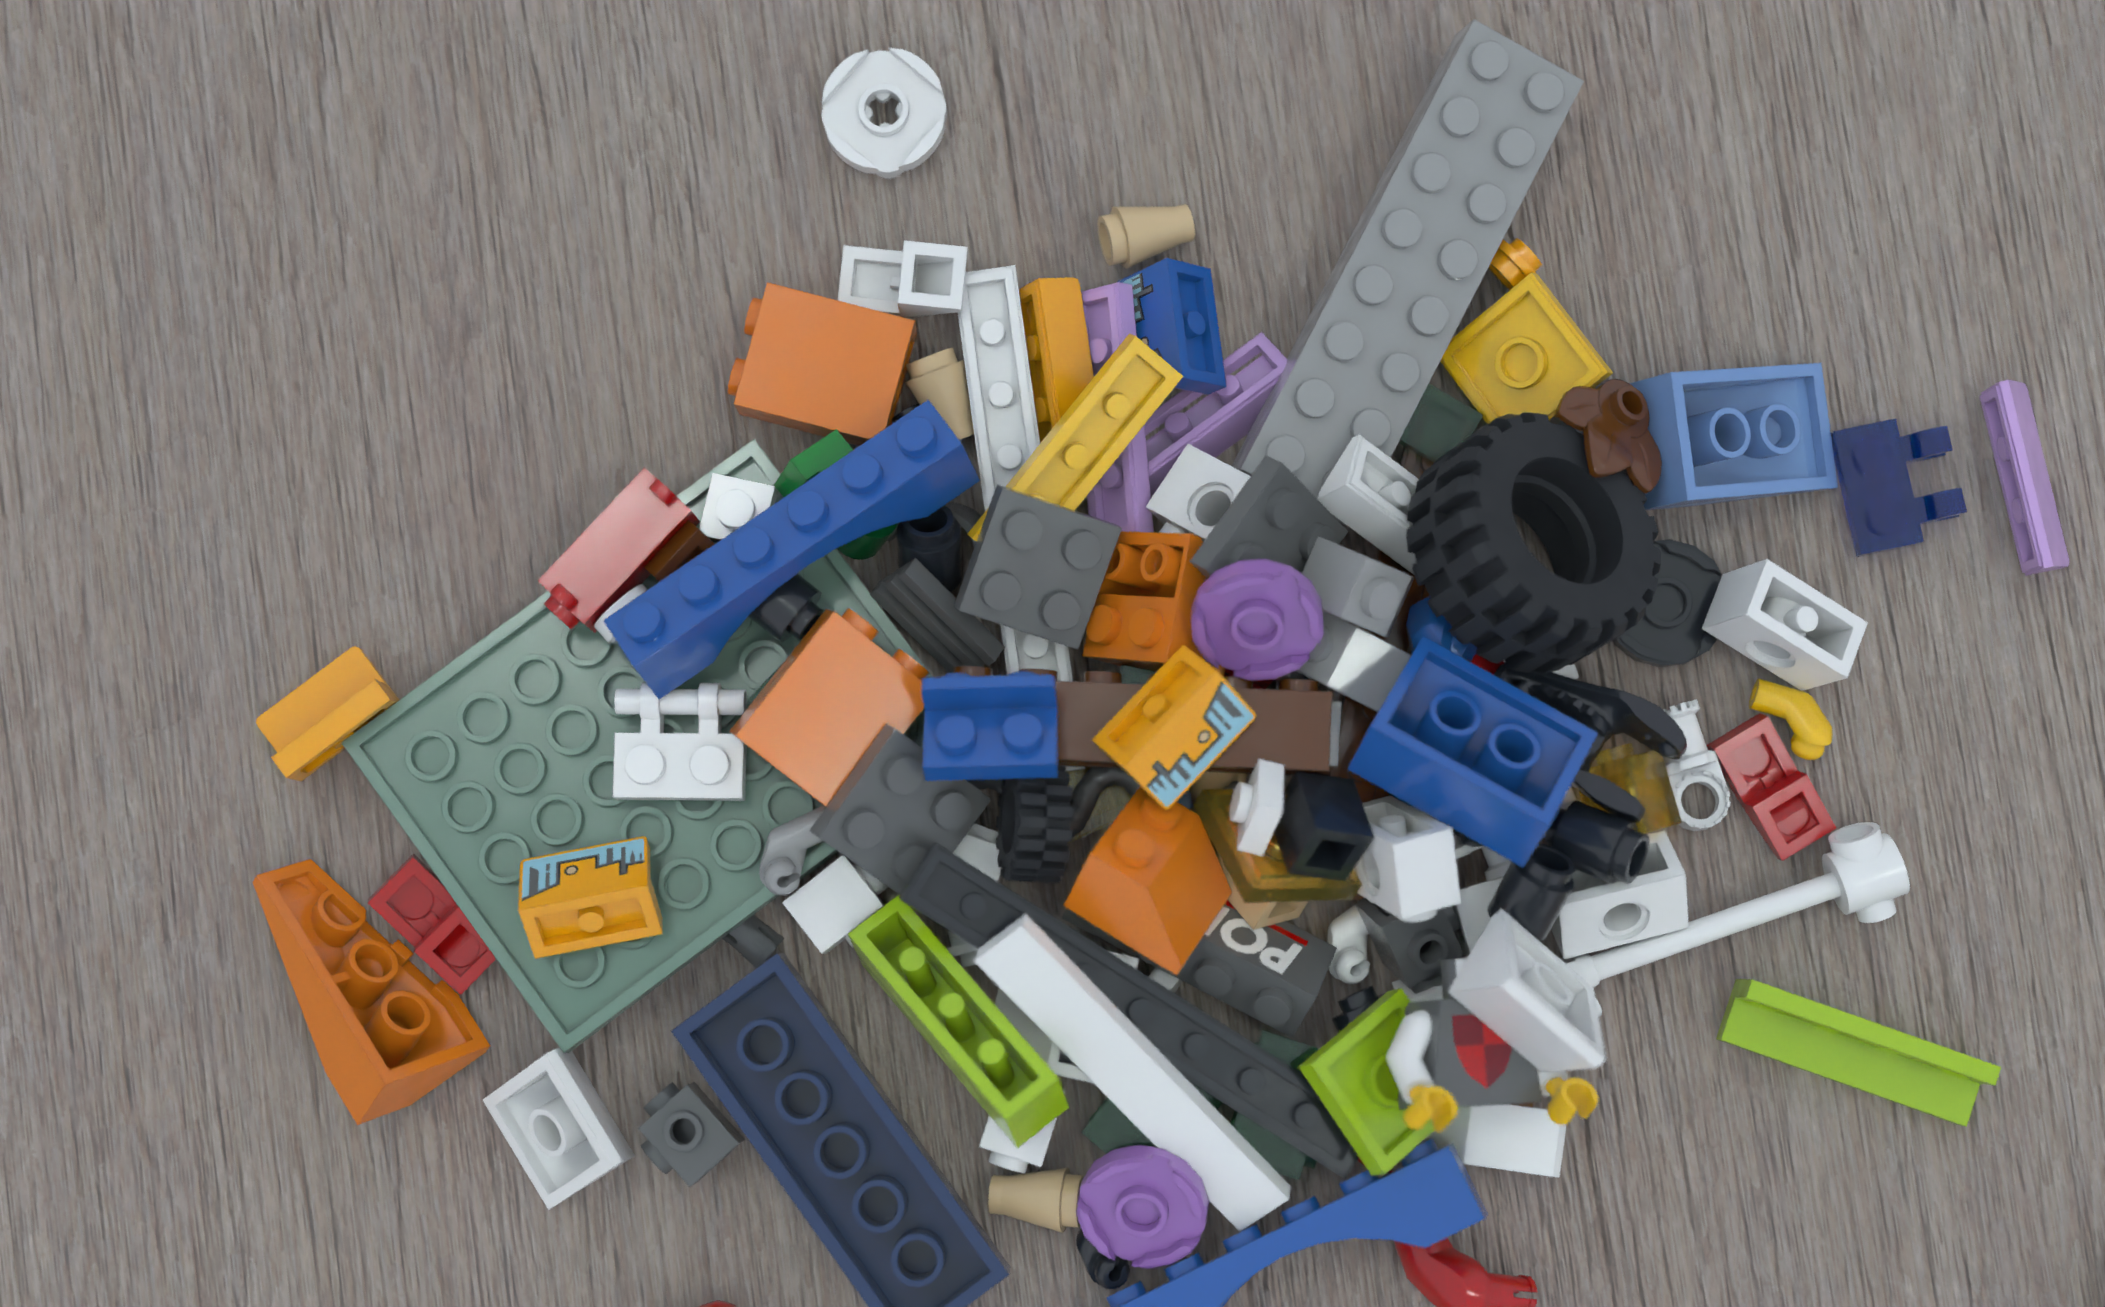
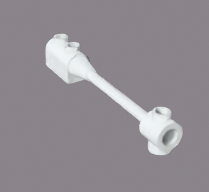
(1859, 874)

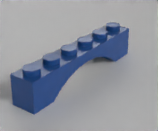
(696, 609)
(1411, 1205)

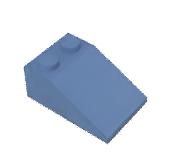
(1739, 434)

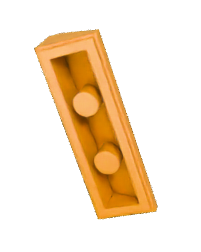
(1055, 346)

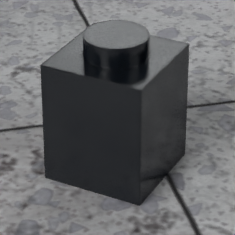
(1322, 826)

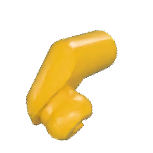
(1802, 713)

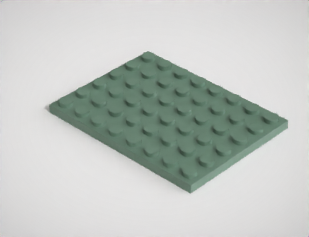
(517, 763)

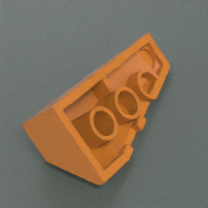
(369, 1009)

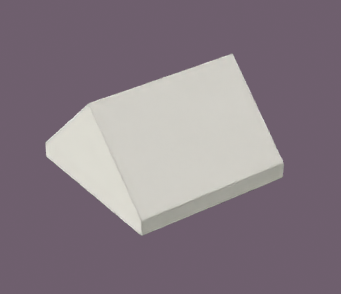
(1530, 998)
(558, 1126)

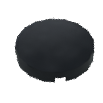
(1674, 620)

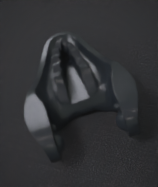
(1608, 714)

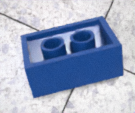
(1473, 751)

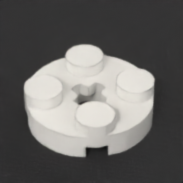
(881, 76)

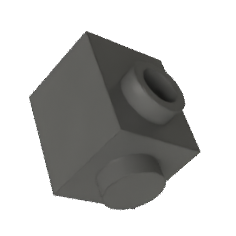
(1412, 948)
(687, 1133)

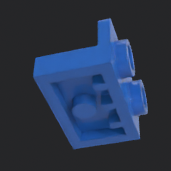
(990, 727)

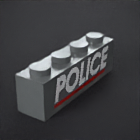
(1260, 971)

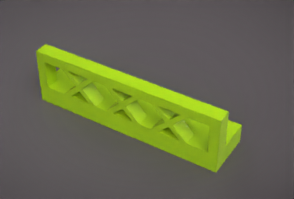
(1854, 1051)

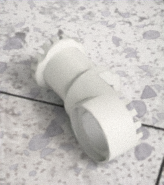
(1696, 766)

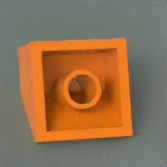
(1153, 881)

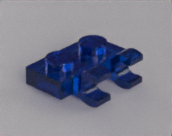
(1878, 488)

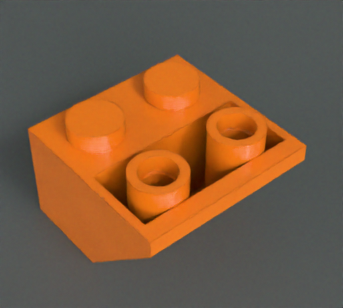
(1146, 601)

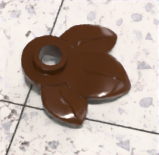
(1614, 431)

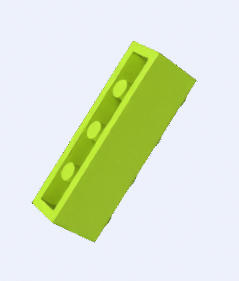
(959, 1021)

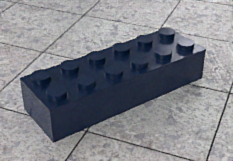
(839, 1144)

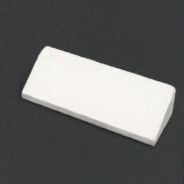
(1372, 498)

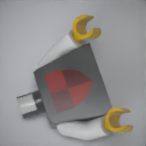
(1454, 1060)

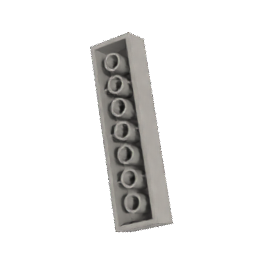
(1414, 256)

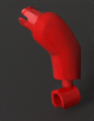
(1459, 1280)

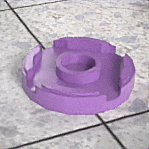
(1257, 619)
(1142, 1206)

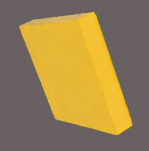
(1522, 354)

